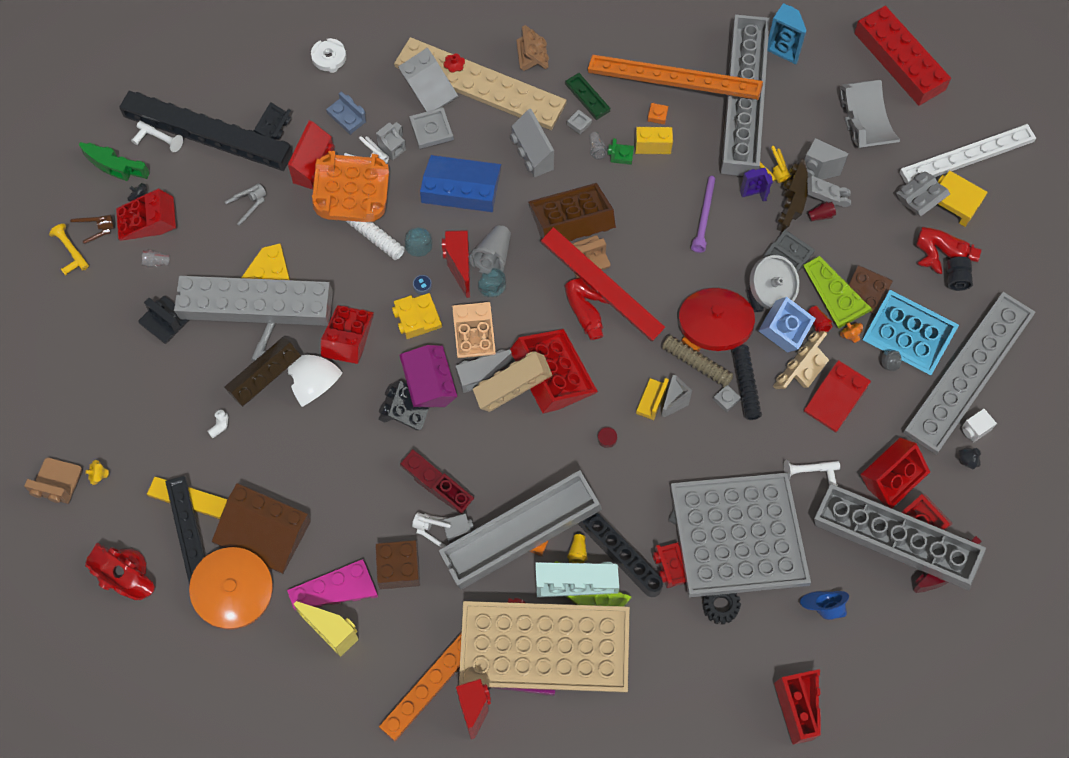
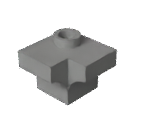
(391, 140)

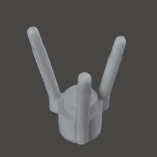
(255, 193)

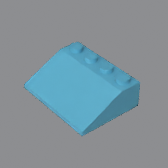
(912, 330)

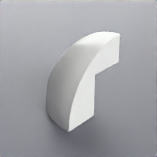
(312, 377)

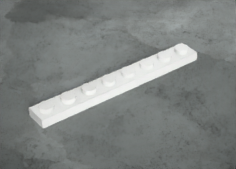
(971, 153)

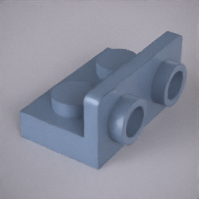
(347, 113)

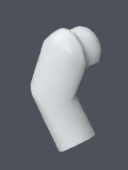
(221, 423)

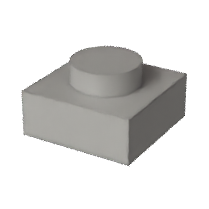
(579, 121)
(727, 398)

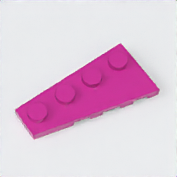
(335, 587)

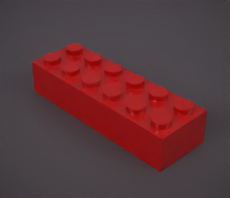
(902, 55)

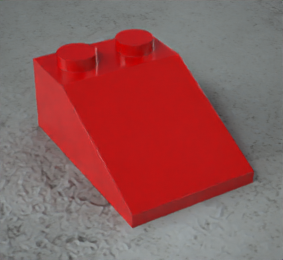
(456, 250)
(837, 396)
(928, 512)

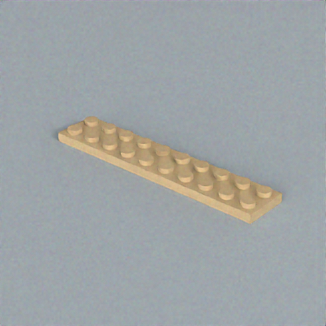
(493, 87)

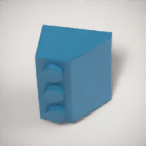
(787, 34)

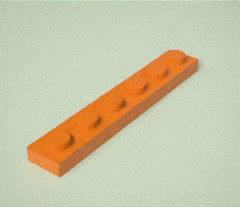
(423, 692)

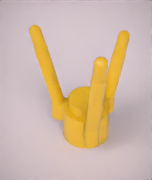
(780, 172)

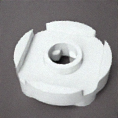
(328, 63)

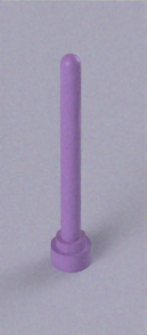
(699, 243)

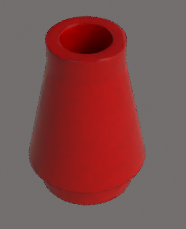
(822, 322)

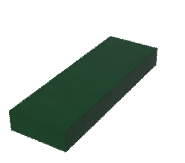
(587, 96)

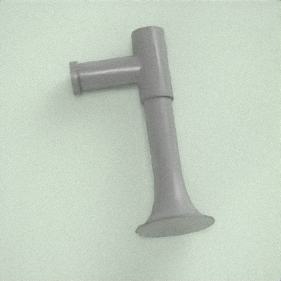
(263, 341)

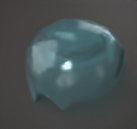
(418, 242)
(492, 284)

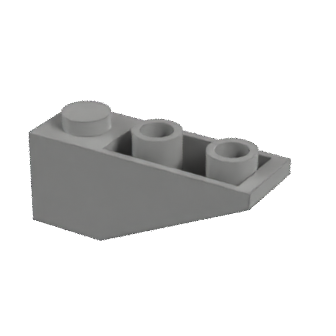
(483, 368)

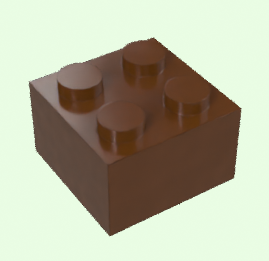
(397, 564)

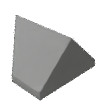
(677, 396)

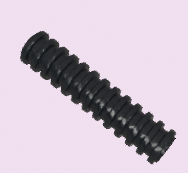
(747, 382)

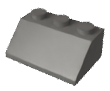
(532, 144)

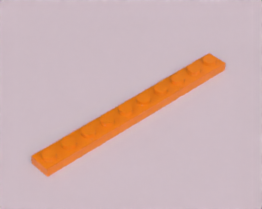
(675, 77)

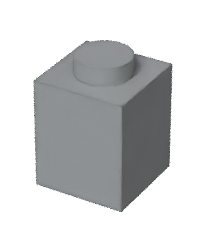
(459, 527)

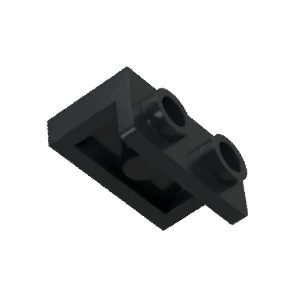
(272, 121)

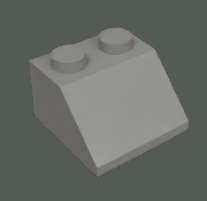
(824, 160)

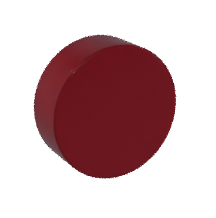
(607, 437)

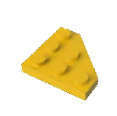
(268, 265)

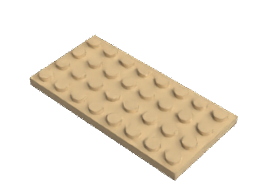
(545, 646)

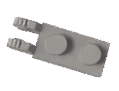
(828, 192)

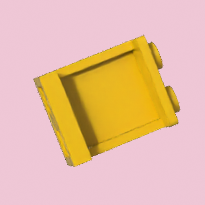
(963, 196)

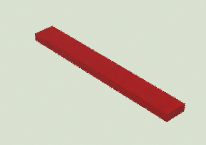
(602, 284)

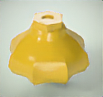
(96, 472)

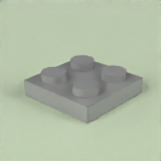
(431, 128)

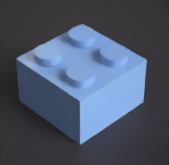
(787, 324)

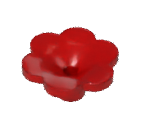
(454, 63)

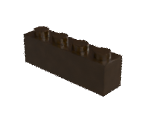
(262, 371)

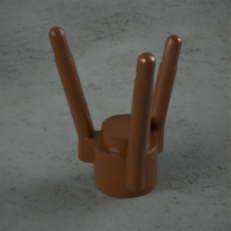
(103, 222)

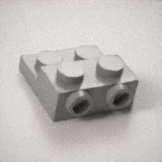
(922, 193)

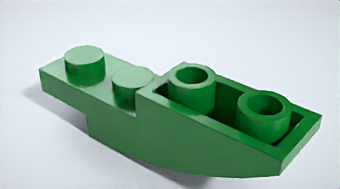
(108, 162)

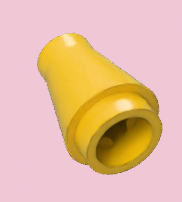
(578, 551)

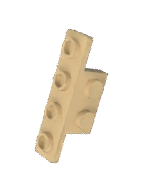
(806, 364)

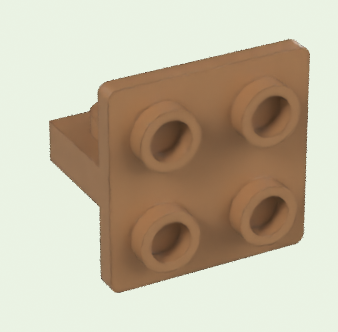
(532, 49)
(595, 251)

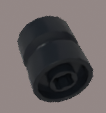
(959, 273)

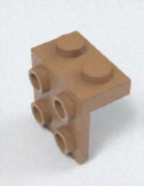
(55, 481)

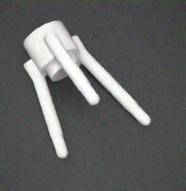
(376, 150)
(424, 521)

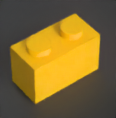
(653, 140)

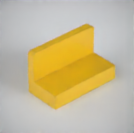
(652, 398)

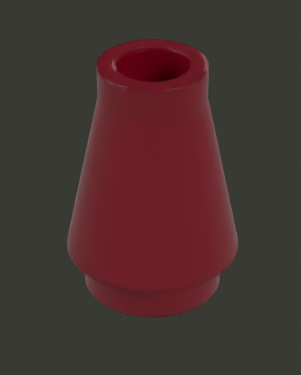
(822, 212)

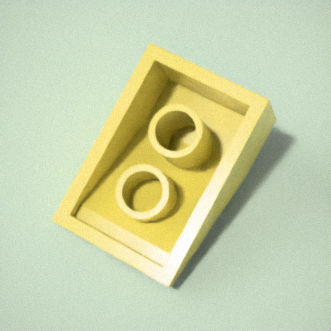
(333, 629)

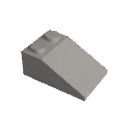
(428, 81)

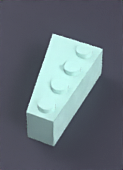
(576, 579)

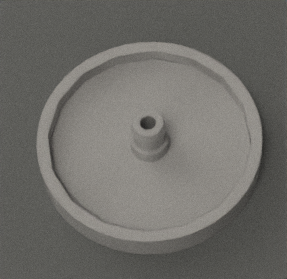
(773, 279)

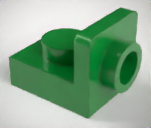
(620, 153)

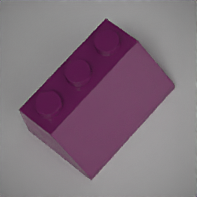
(428, 376)

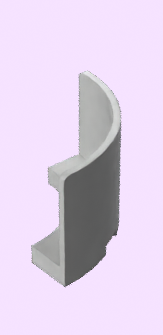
(867, 113)

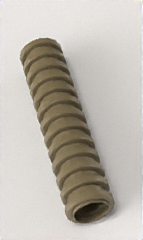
(697, 361)

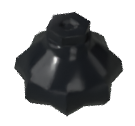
(137, 192)
(970, 457)

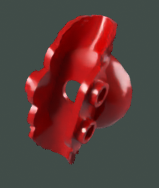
(132, 583)

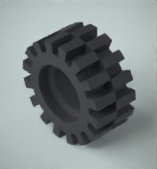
(723, 617)

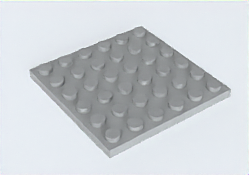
(739, 535)

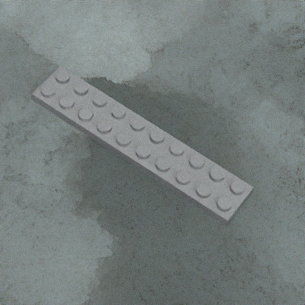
(969, 373)

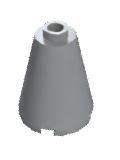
(492, 250)

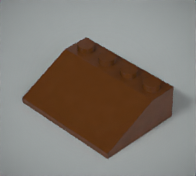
(574, 212)
(261, 526)

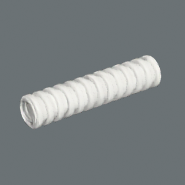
(380, 238)

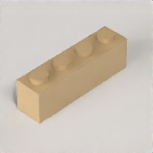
(512, 381)

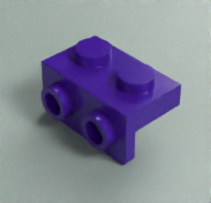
(756, 182)

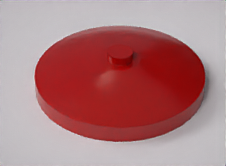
(716, 319)

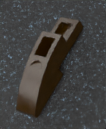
(796, 193)

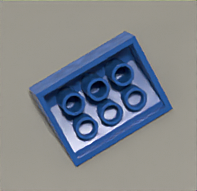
(460, 183)

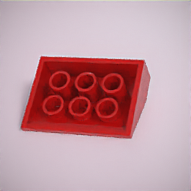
(569, 379)

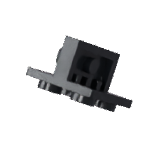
(161, 319)

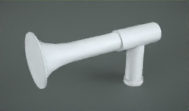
(174, 142)
(829, 467)

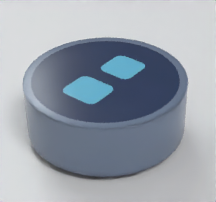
(422, 284)

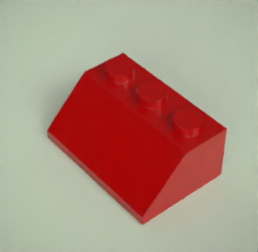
(311, 146)
(896, 472)
(474, 704)

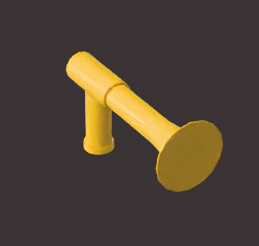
(59, 231)

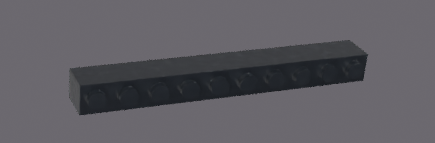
(206, 130)

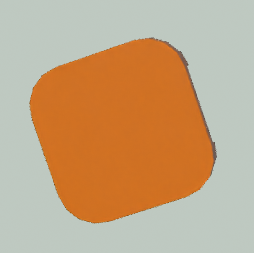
(350, 187)

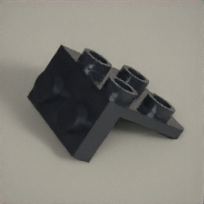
(400, 407)

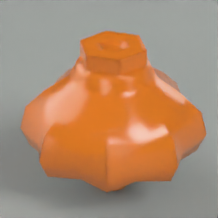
(852, 332)

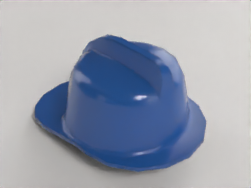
(828, 604)

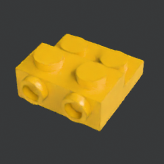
(416, 315)

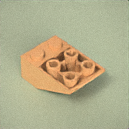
(473, 330)

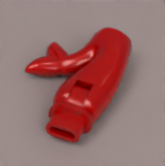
(947, 243)
(585, 312)

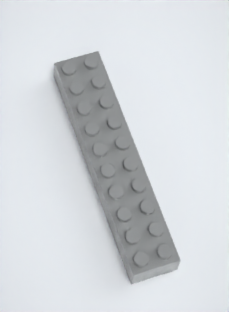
(742, 114)

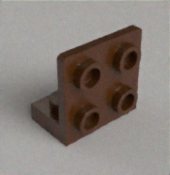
(870, 287)

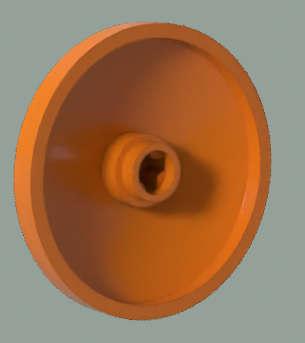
(231, 588)

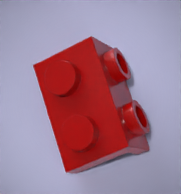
(670, 564)

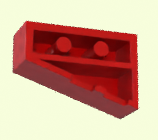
(800, 705)

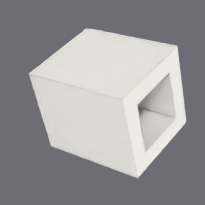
(978, 425)

